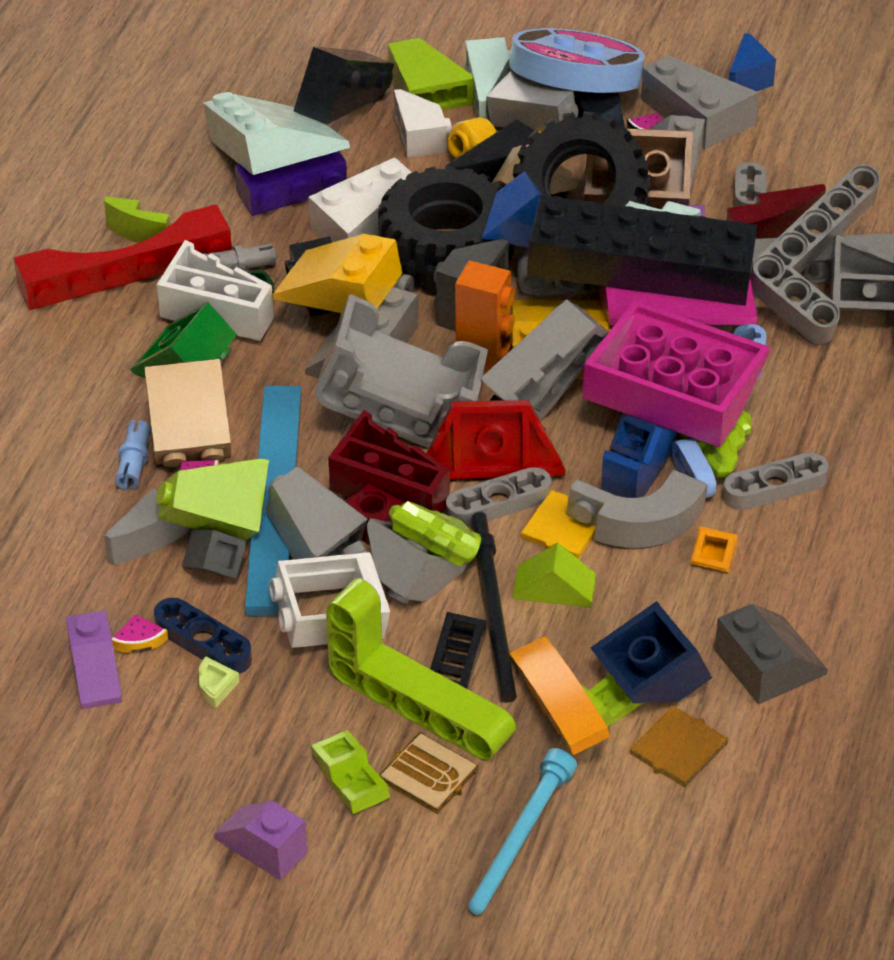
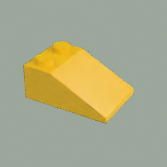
(330, 273)

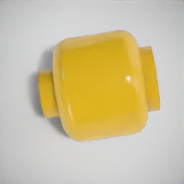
(468, 134)

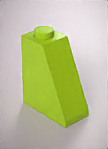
(430, 74)
(216, 498)

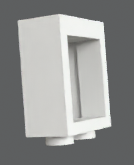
(318, 575)

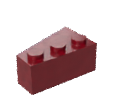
(383, 460)

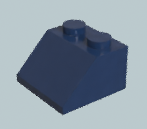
(652, 658)

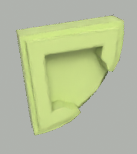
(216, 681)

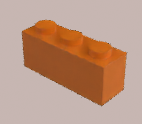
(483, 309)

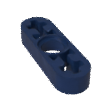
(194, 621)

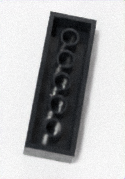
(642, 250)

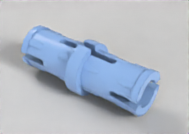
(133, 455)

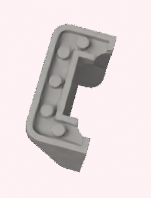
(394, 379)

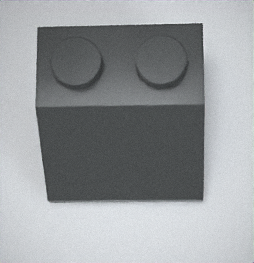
(447, 273)
(765, 652)

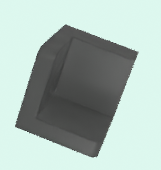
(214, 553)

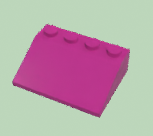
(617, 300)
(674, 372)

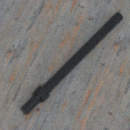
(494, 608)

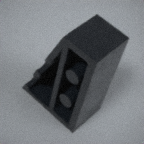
(341, 83)

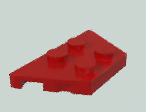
(493, 440)

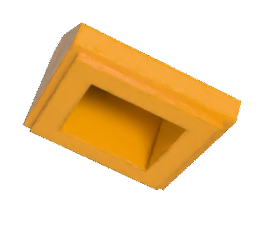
(714, 549)

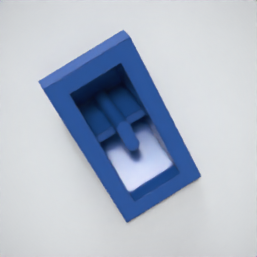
(753, 65)
(643, 440)
(626, 476)

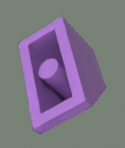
(93, 659)
(266, 836)

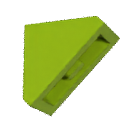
(555, 578)

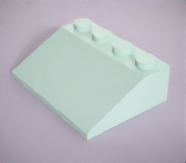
(267, 133)

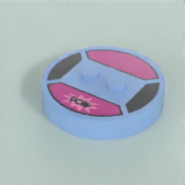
(576, 60)

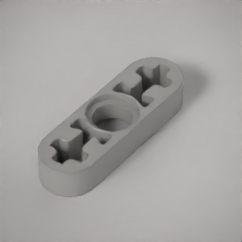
(524, 489)
(750, 489)

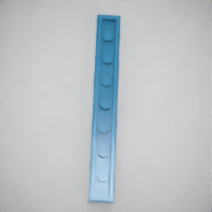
(280, 446)

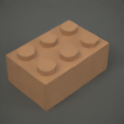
(669, 165)

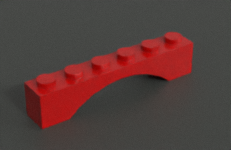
(59, 276)

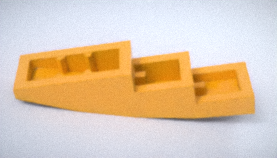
(559, 695)

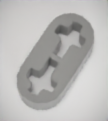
(746, 189)

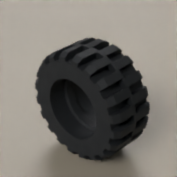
(587, 136)
(433, 202)

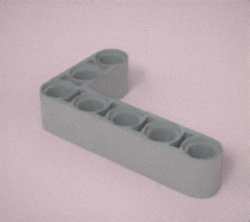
(808, 246)

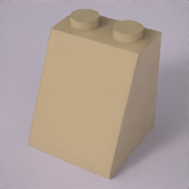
(188, 412)

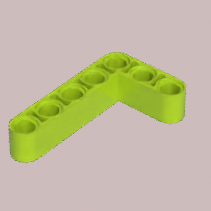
(403, 684)

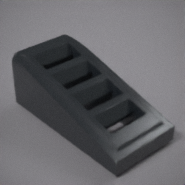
(464, 627)

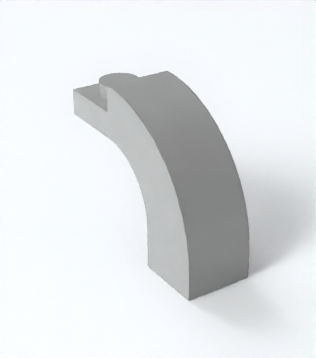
(639, 520)

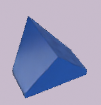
(513, 212)

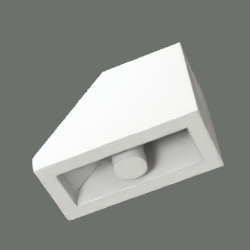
(420, 125)

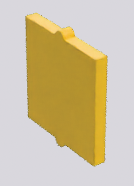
(553, 525)

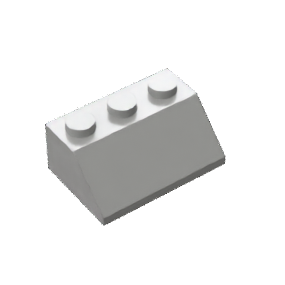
(396, 319)

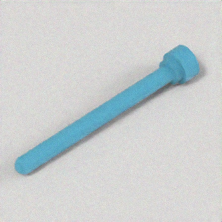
(556, 770)

